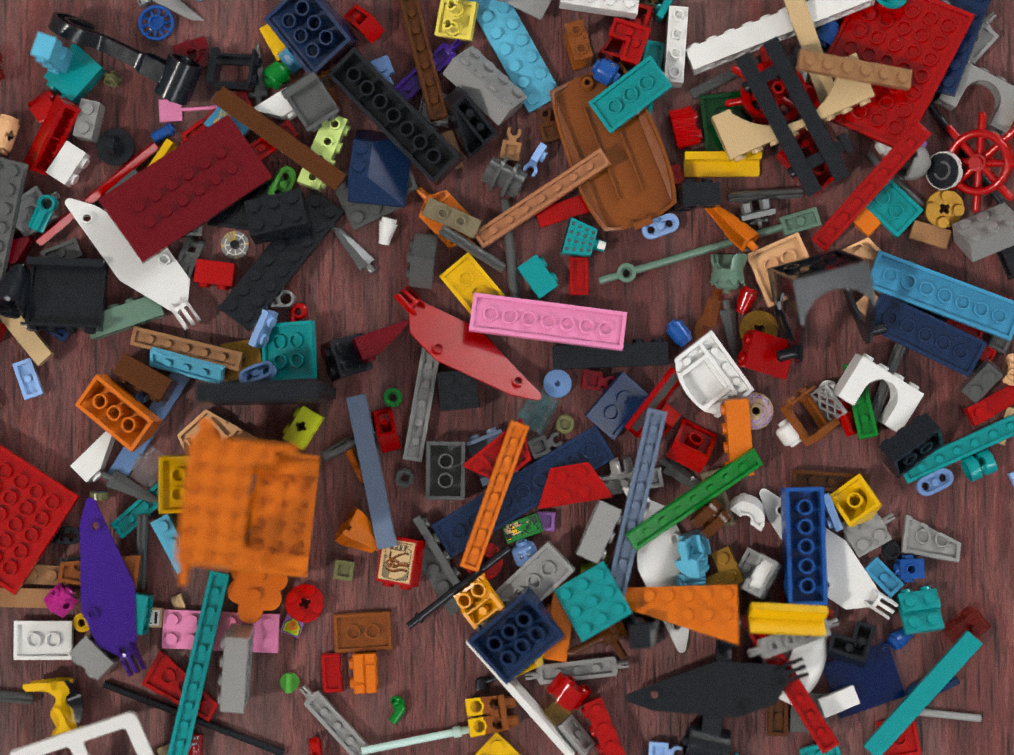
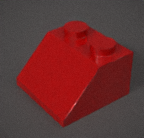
(691, 445)

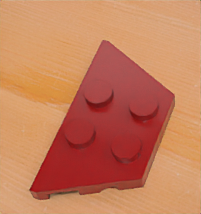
(485, 459)
(572, 485)

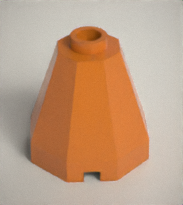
(357, 532)

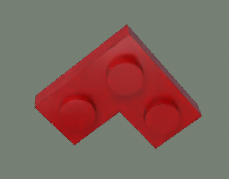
(634, 36)

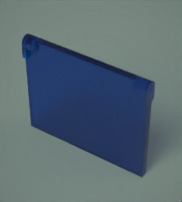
(873, 684)

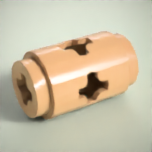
(8, 128)

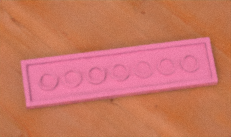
(548, 321)

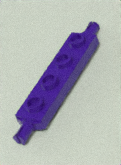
(442, 56)

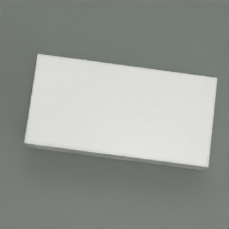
(838, 701)

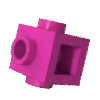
(61, 599)

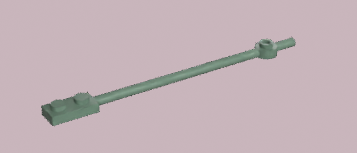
(788, 225)

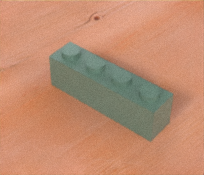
(126, 316)

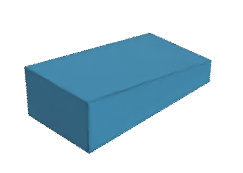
(289, 60)

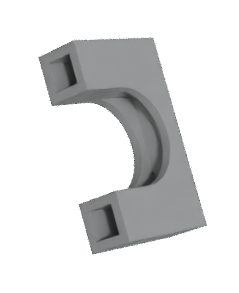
(1002, 91)

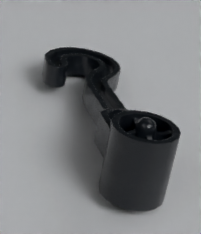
(175, 75)
(708, 735)

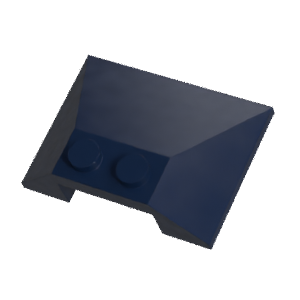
(377, 171)

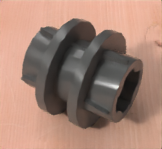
(504, 177)

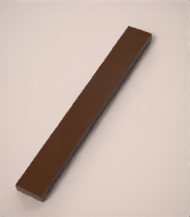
(423, 60)
(279, 138)

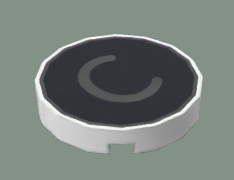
(944, 170)

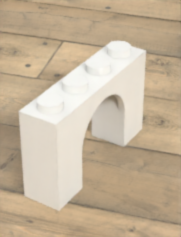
(863, 371)

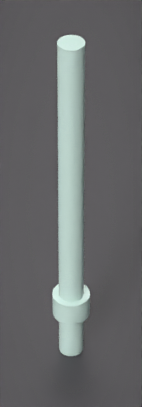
(455, 732)

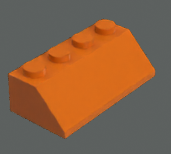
(118, 412)

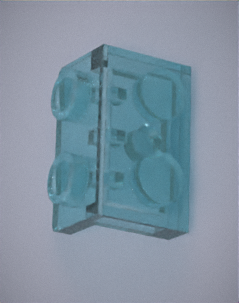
(538, 413)

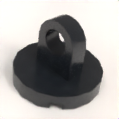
(115, 147)

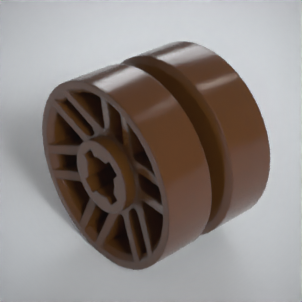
(710, 518)

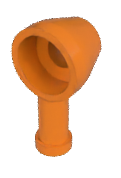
(355, 464)

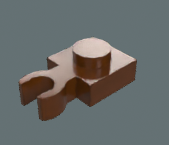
(548, 130)

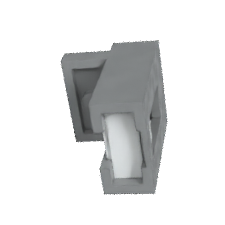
(759, 573)

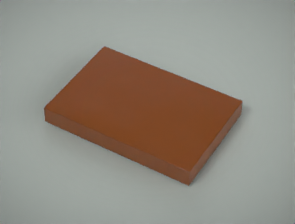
(362, 631)

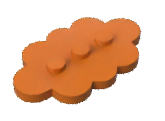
(255, 592)

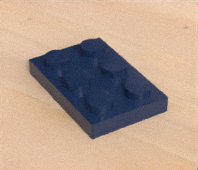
(616, 405)

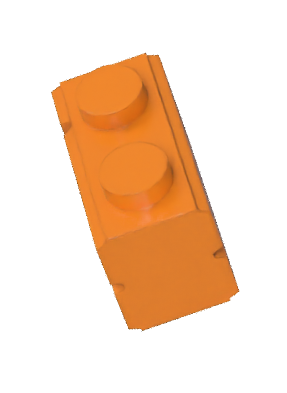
(364, 672)

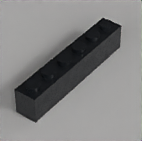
(633, 355)

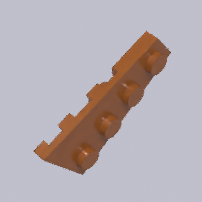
(70, 570)

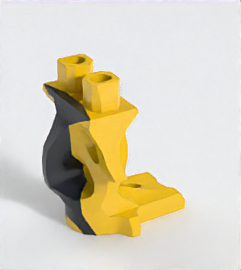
(69, 702)

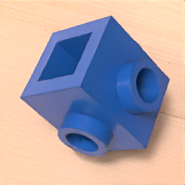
(915, 570)

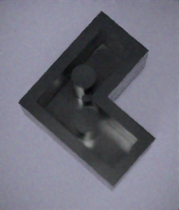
(697, 195)
(854, 649)

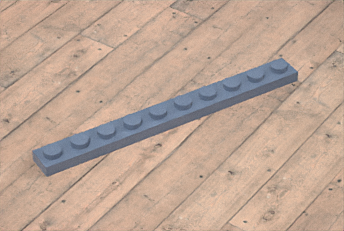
(637, 494)

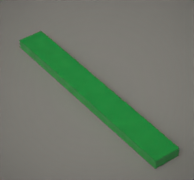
(694, 499)

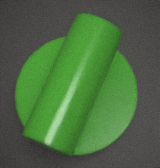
(289, 682)

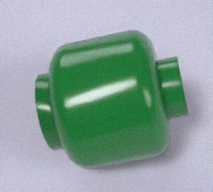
(276, 75)

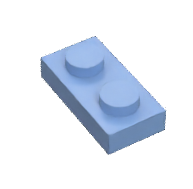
(263, 328)
(28, 379)
(832, 520)

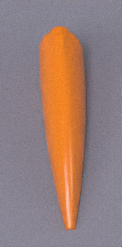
(734, 228)

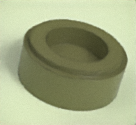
(564, 424)
(100, 495)

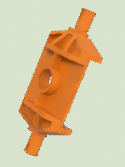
(446, 198)

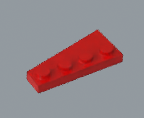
(168, 680)

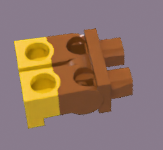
(496, 716)

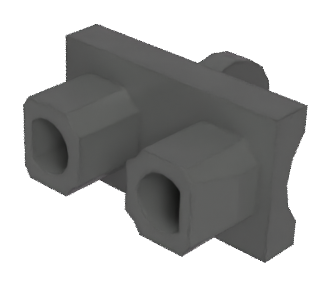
(748, 213)

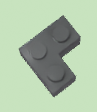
(422, 260)

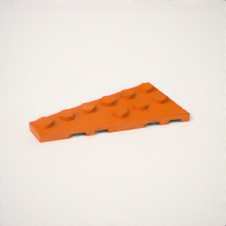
(703, 609)

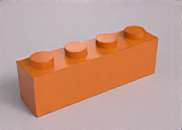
(736, 427)
(559, 650)

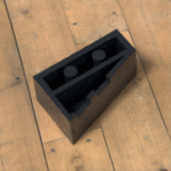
(643, 631)

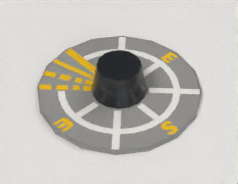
(234, 244)

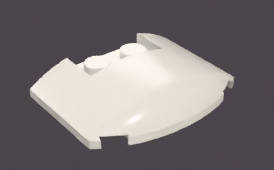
(710, 374)
(814, 657)

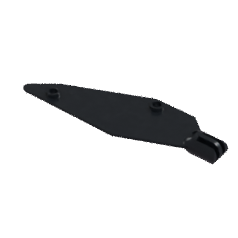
(719, 689)

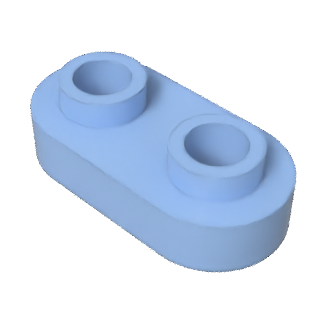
(660, 227)

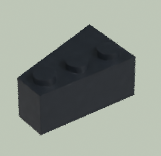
(468, 122)

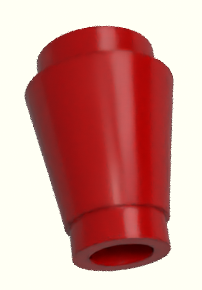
(746, 299)

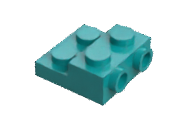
(920, 610)

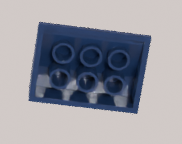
(311, 32)
(516, 635)

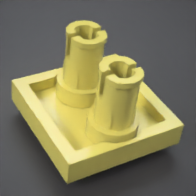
(456, 19)

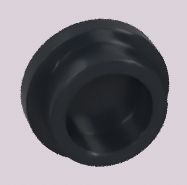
(890, 550)

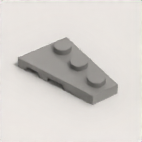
(928, 543)

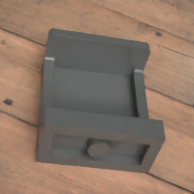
(311, 101)

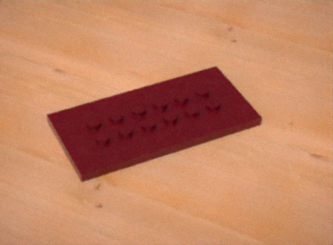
(185, 188)

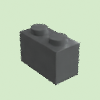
(981, 380)

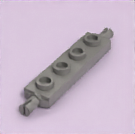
(777, 643)
(578, 669)
(333, 721)

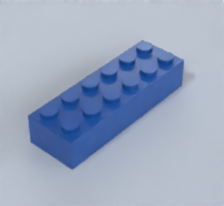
(804, 545)

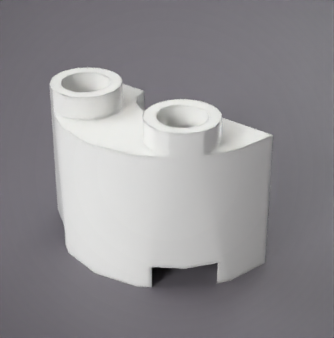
(750, 506)

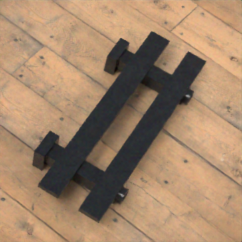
(828, 151)

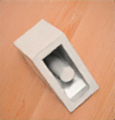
(276, 107)

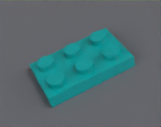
(894, 208)

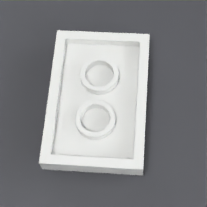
(43, 639)

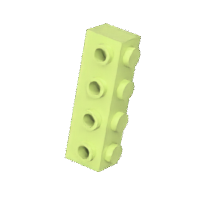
(327, 145)

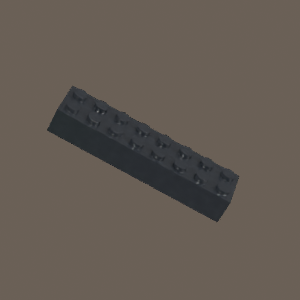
(395, 116)

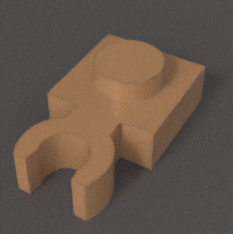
(511, 147)

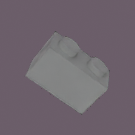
(89, 121)

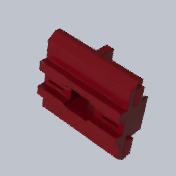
(192, 46)

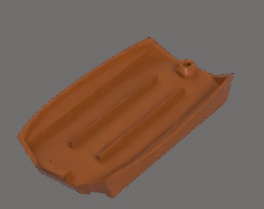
(640, 177)

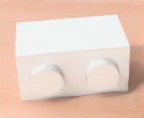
(68, 164)

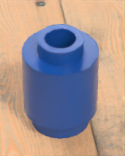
(827, 34)
(678, 332)

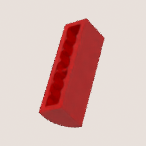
(52, 134)

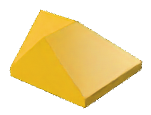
(856, 501)

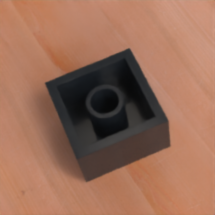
(457, 391)

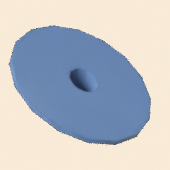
(557, 383)

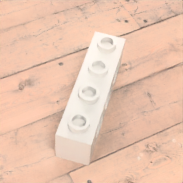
(675, 44)

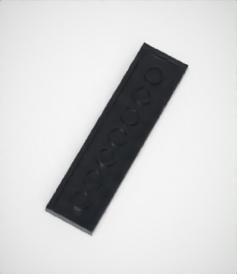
(279, 265)

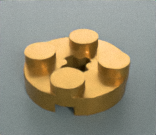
(943, 219)
(758, 318)

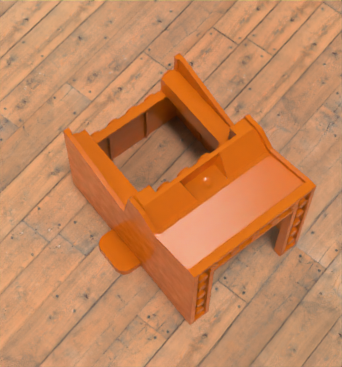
(218, 503)

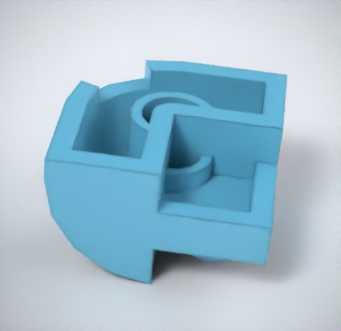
(693, 554)

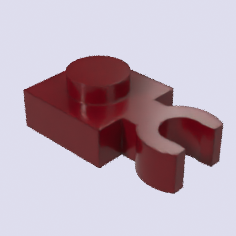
(593, 380)

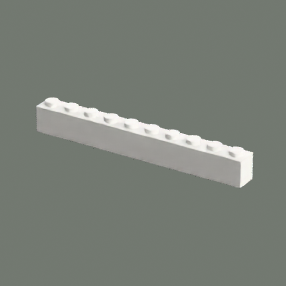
(752, 35)

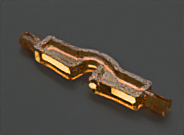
(709, 315)

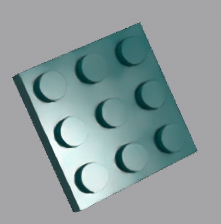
(292, 350)
(593, 601)

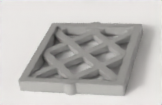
(829, 395)

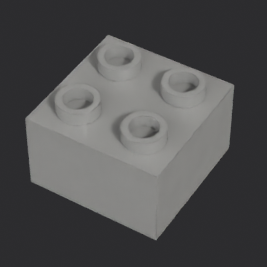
(94, 659)

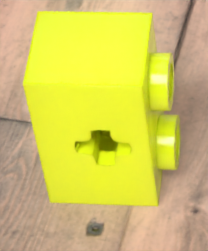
(303, 437)

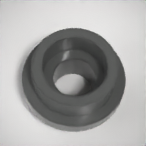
(409, 473)

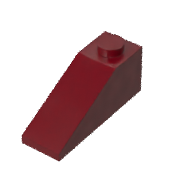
(373, 343)

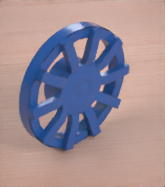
(156, 23)

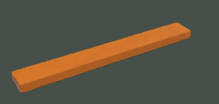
(494, 495)

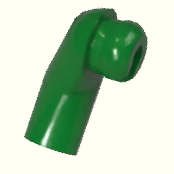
(399, 709)

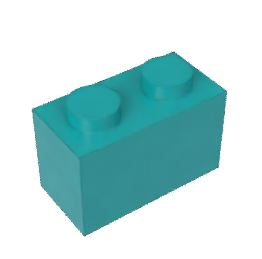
(538, 277)

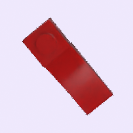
(990, 405)

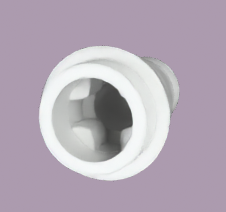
(386, 230)

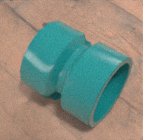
(977, 466)

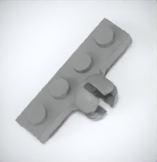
(622, 476)

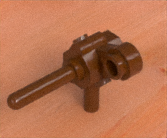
(608, 637)

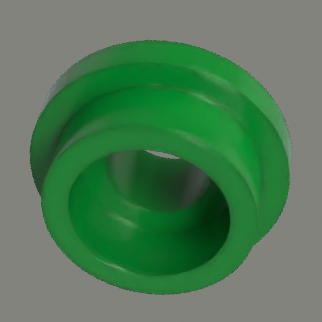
(388, 402)

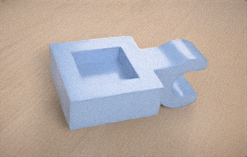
(539, 155)

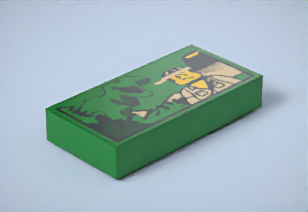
(522, 528)

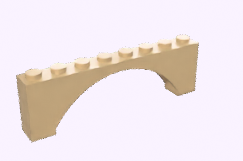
(743, 137)

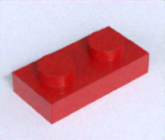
(847, 420)

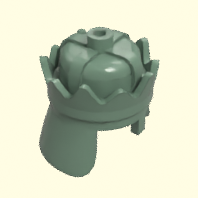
(728, 271)

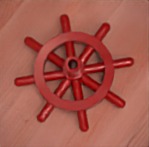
(776, 88)
(982, 161)

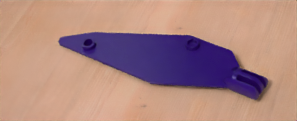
(107, 591)

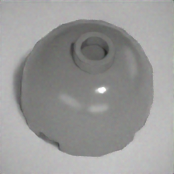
(916, 166)

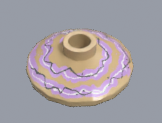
(765, 410)

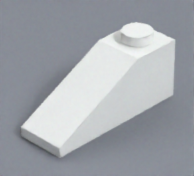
(95, 458)

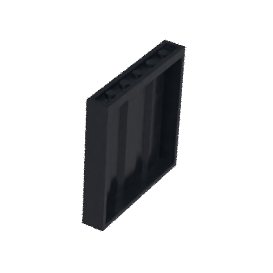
(265, 392)

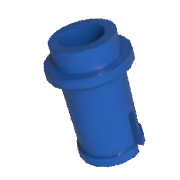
(163, 132)

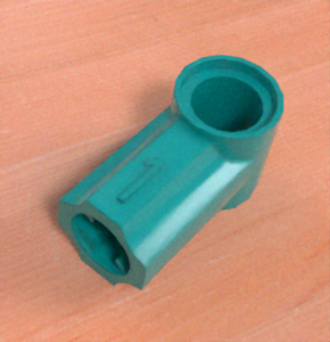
(42, 215)

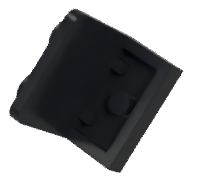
(342, 358)

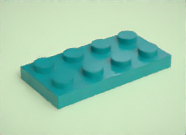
(630, 94)

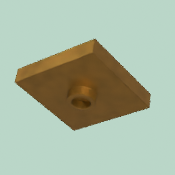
(251, 356)

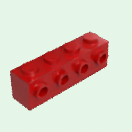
(602, 726)

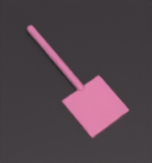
(173, 112)

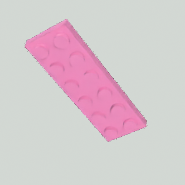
(181, 627)

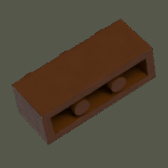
(144, 378)

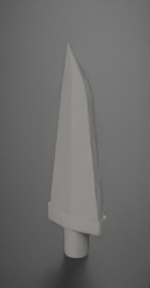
(180, 8)

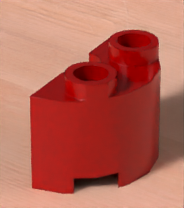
(41, 104)
(568, 693)

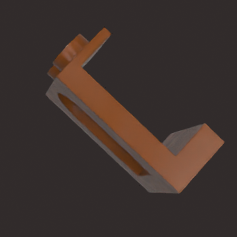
(577, 48)
(807, 401)

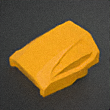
(478, 601)

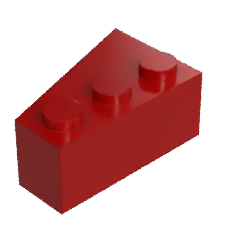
(614, 47)

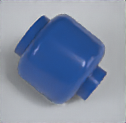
(606, 71)

